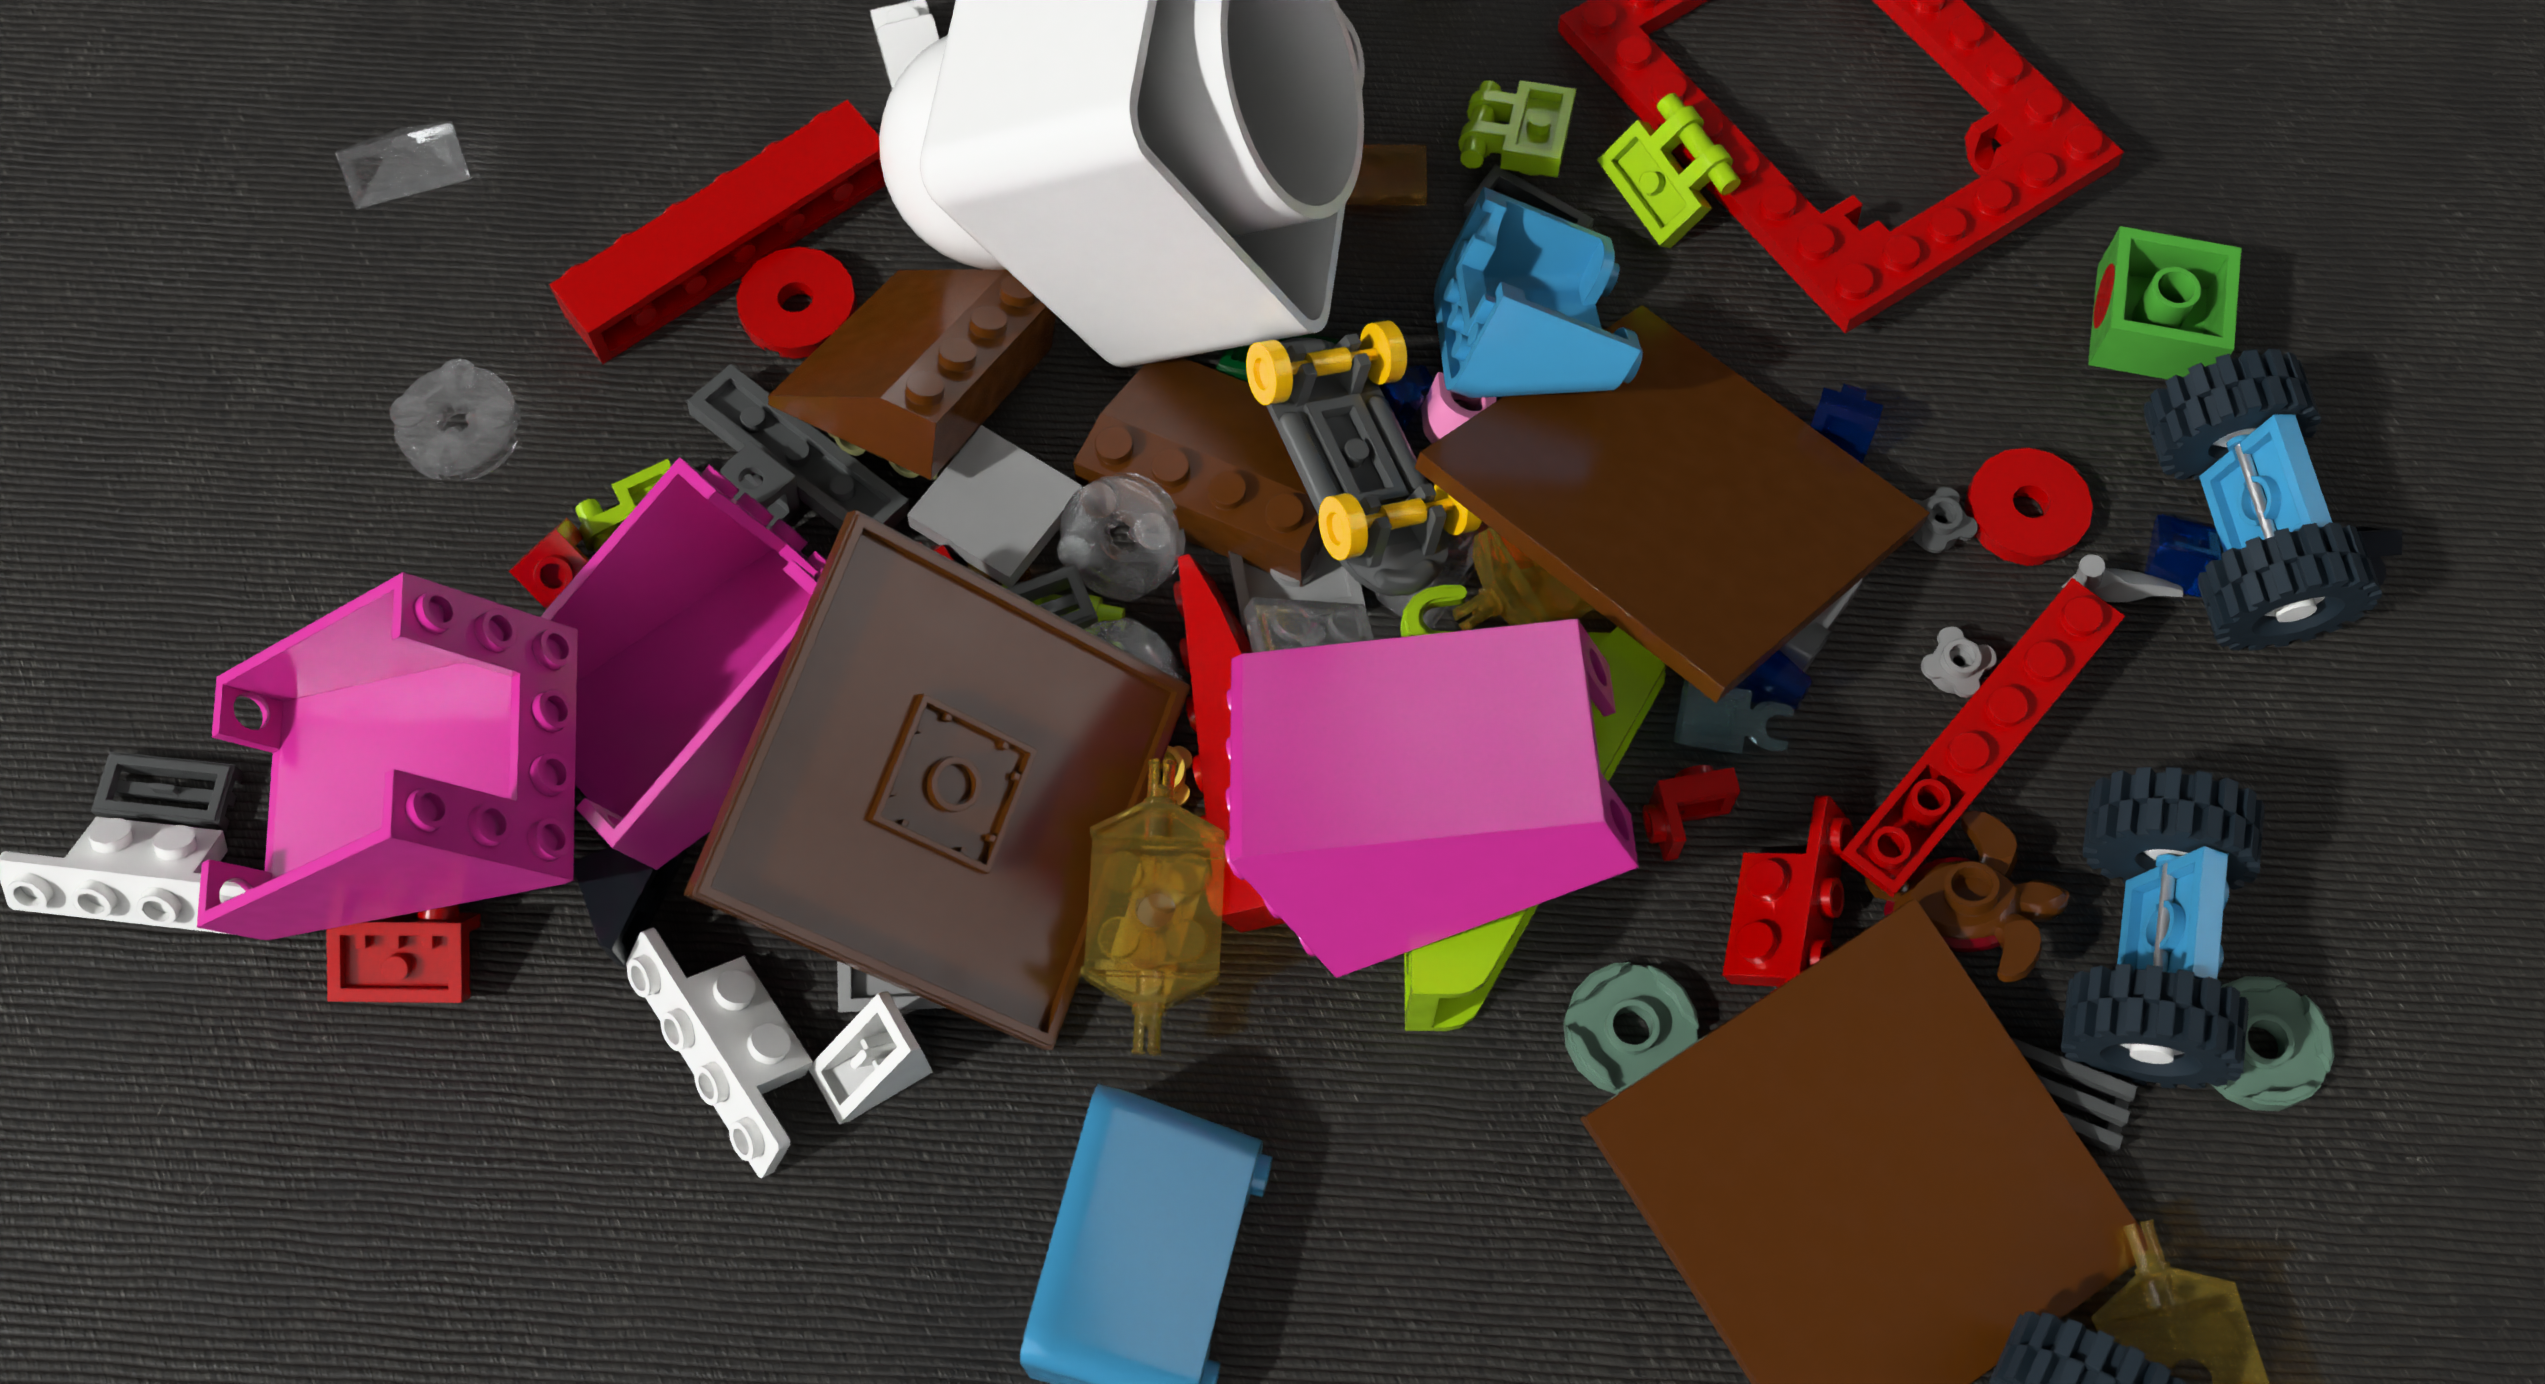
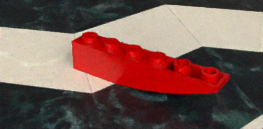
(1206, 653)
(1981, 737)

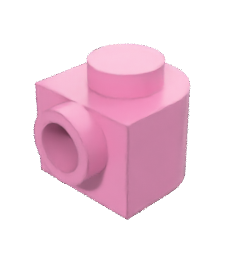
(1443, 414)

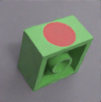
(2163, 303)

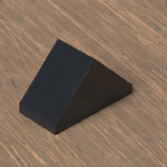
(622, 897)

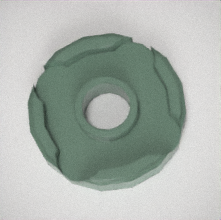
(1620, 990)
(2302, 1042)

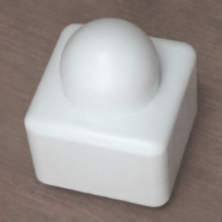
(1138, 162)

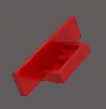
(1788, 904)

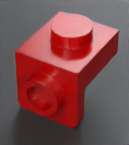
(1690, 796)

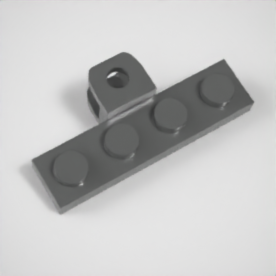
(788, 458)

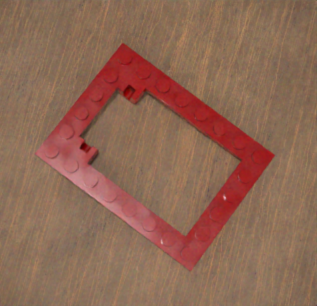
(1848, 272)

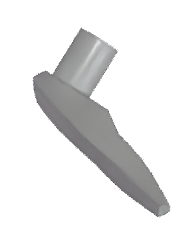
(2121, 584)

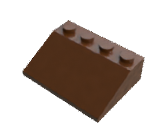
(921, 364)
(1215, 458)

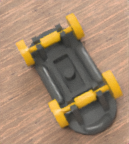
(1355, 457)

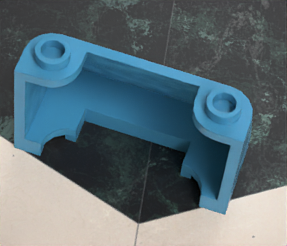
(1523, 306)
(1141, 1246)

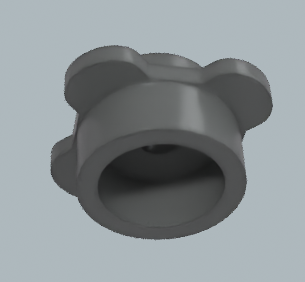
(1938, 536)

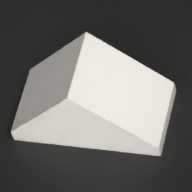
(869, 1060)

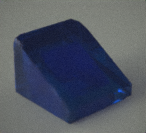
(2181, 552)
(1778, 681)

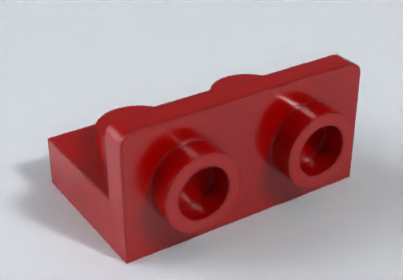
(402, 958)

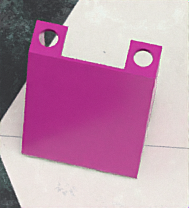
(678, 655)
(409, 761)
(1420, 784)

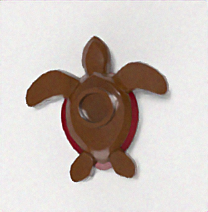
(1978, 904)

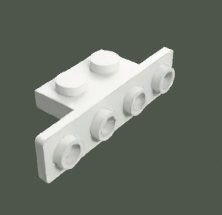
(120, 874)
(729, 1040)

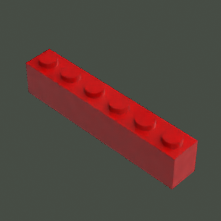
(721, 231)

